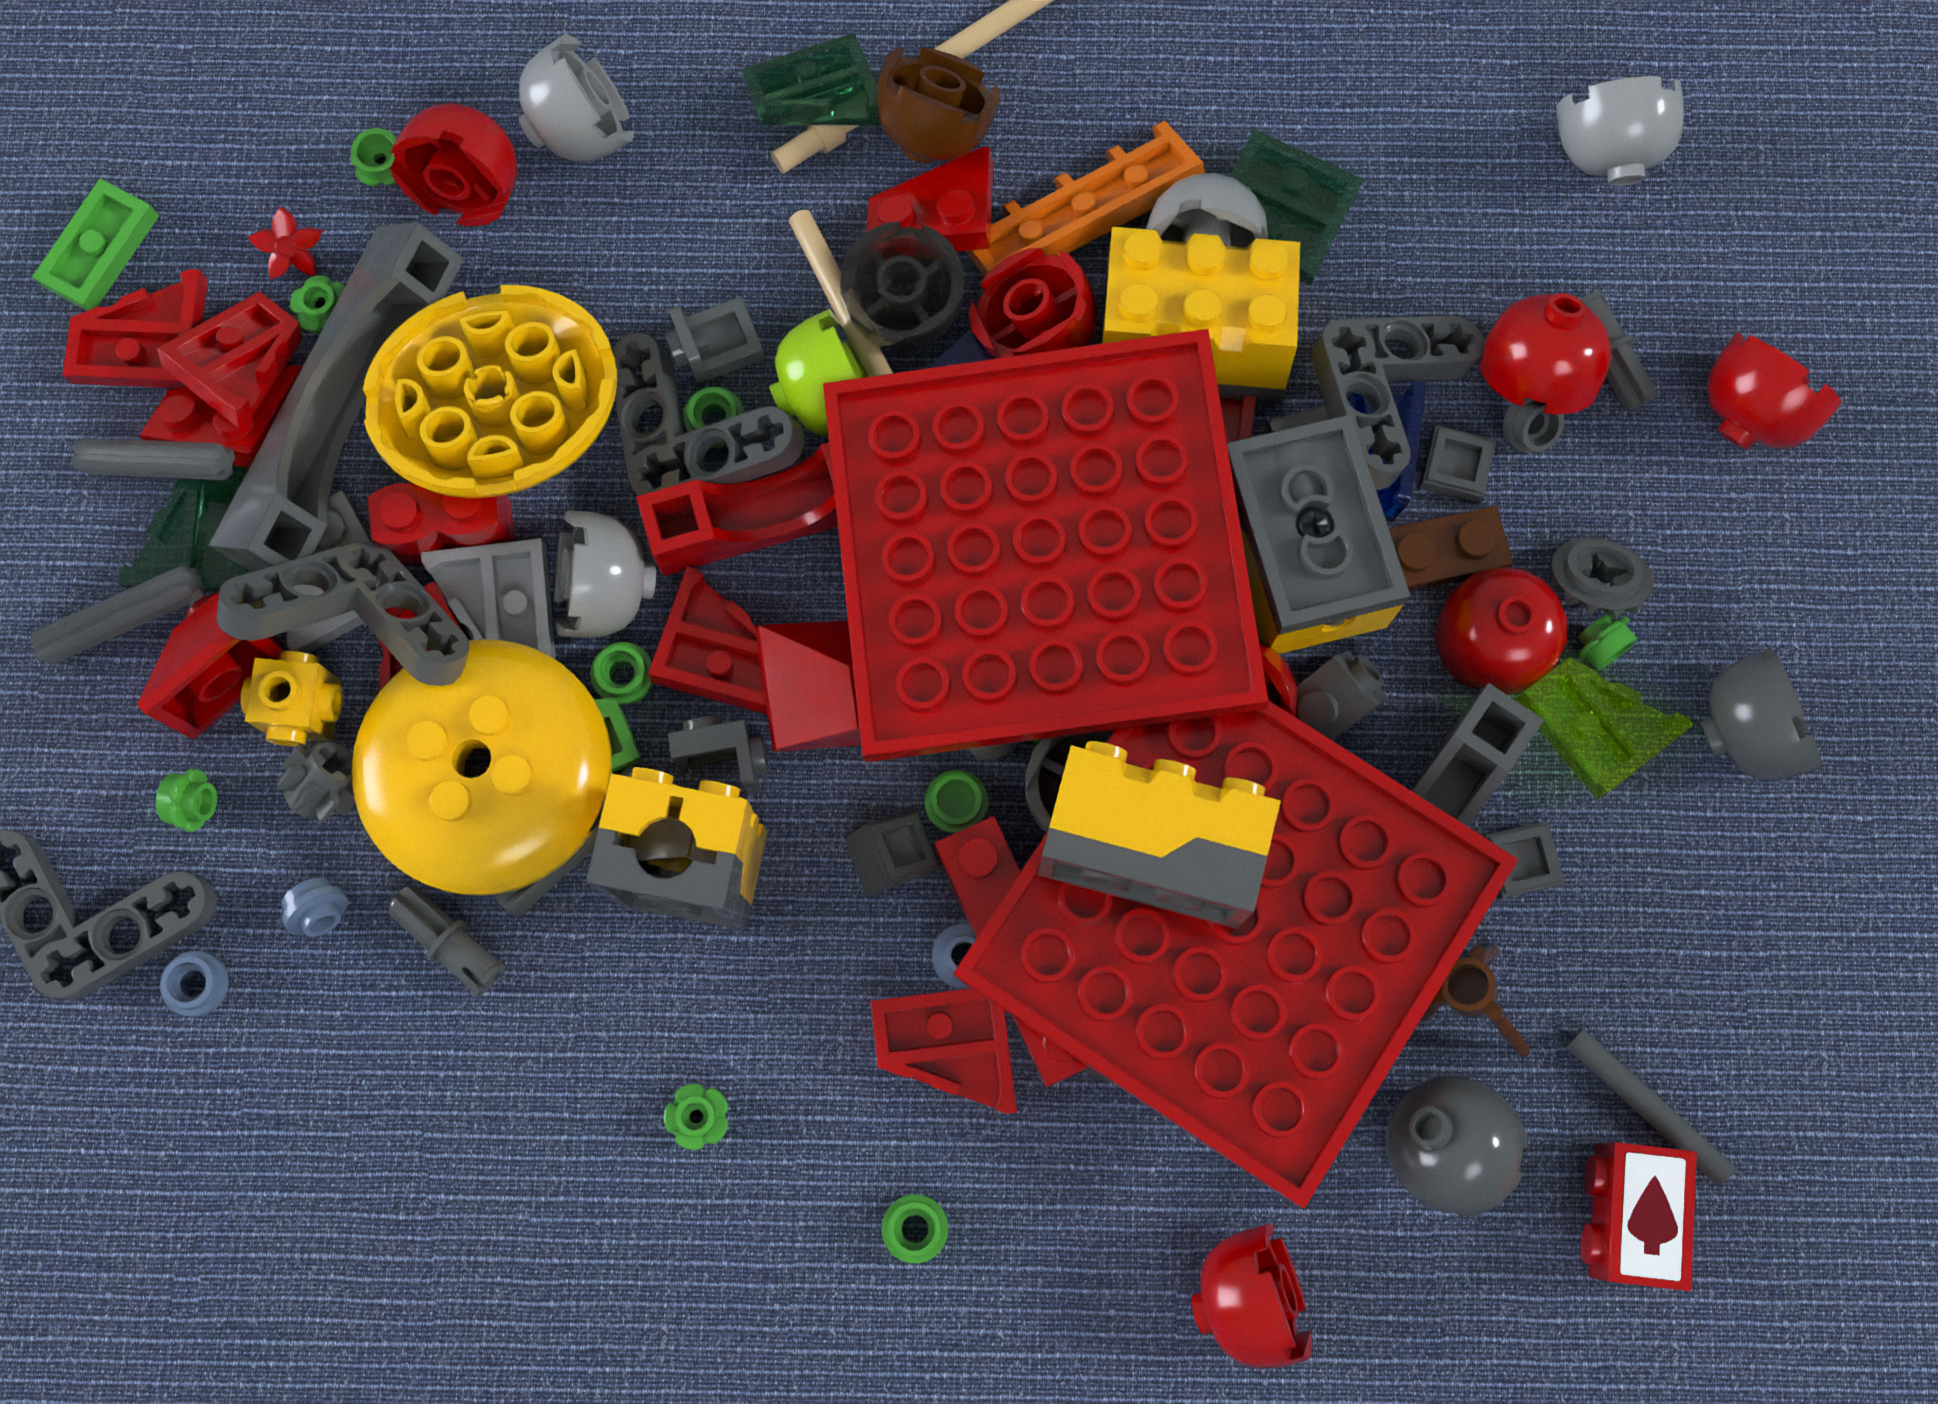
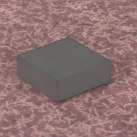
(1457, 464)
(1537, 863)

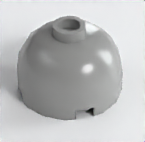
(571, 104)
(1622, 127)
(1209, 206)
(600, 575)

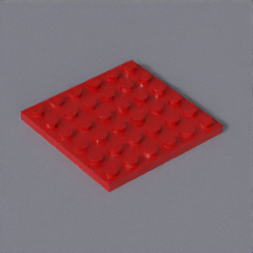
(1041, 547)
(1291, 1020)

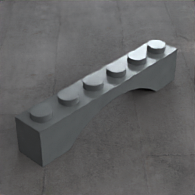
(287, 489)
(1477, 754)

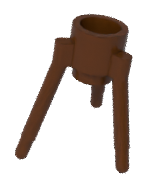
(1473, 992)

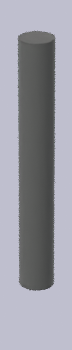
(1649, 1105)

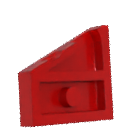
(122, 340)
(234, 356)

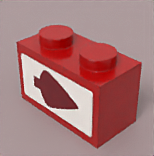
(1640, 1215)

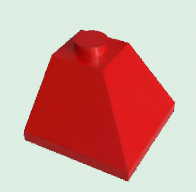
(201, 671)
(808, 685)

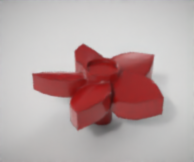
(287, 244)

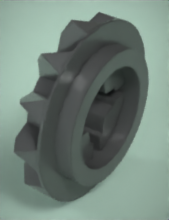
(1611, 563)

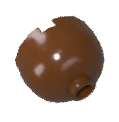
(934, 104)

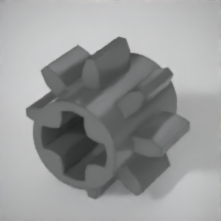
(318, 780)

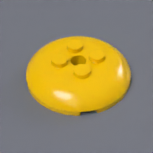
(490, 391)
(517, 816)

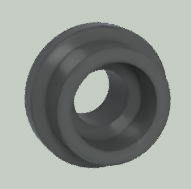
(1531, 429)

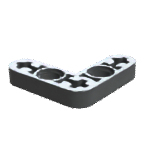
(1375, 366)
(682, 450)
(267, 605)
(69, 936)

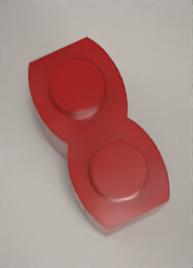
(419, 521)

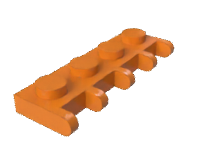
(1093, 203)

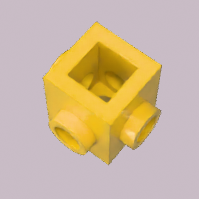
(293, 714)

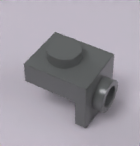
(714, 340)
(1339, 694)
(710, 742)

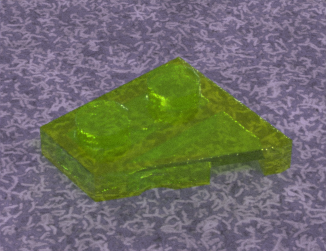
(1599, 724)

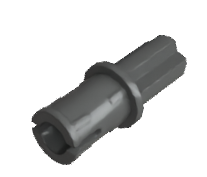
(1625, 370)
(445, 940)

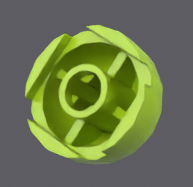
(805, 361)

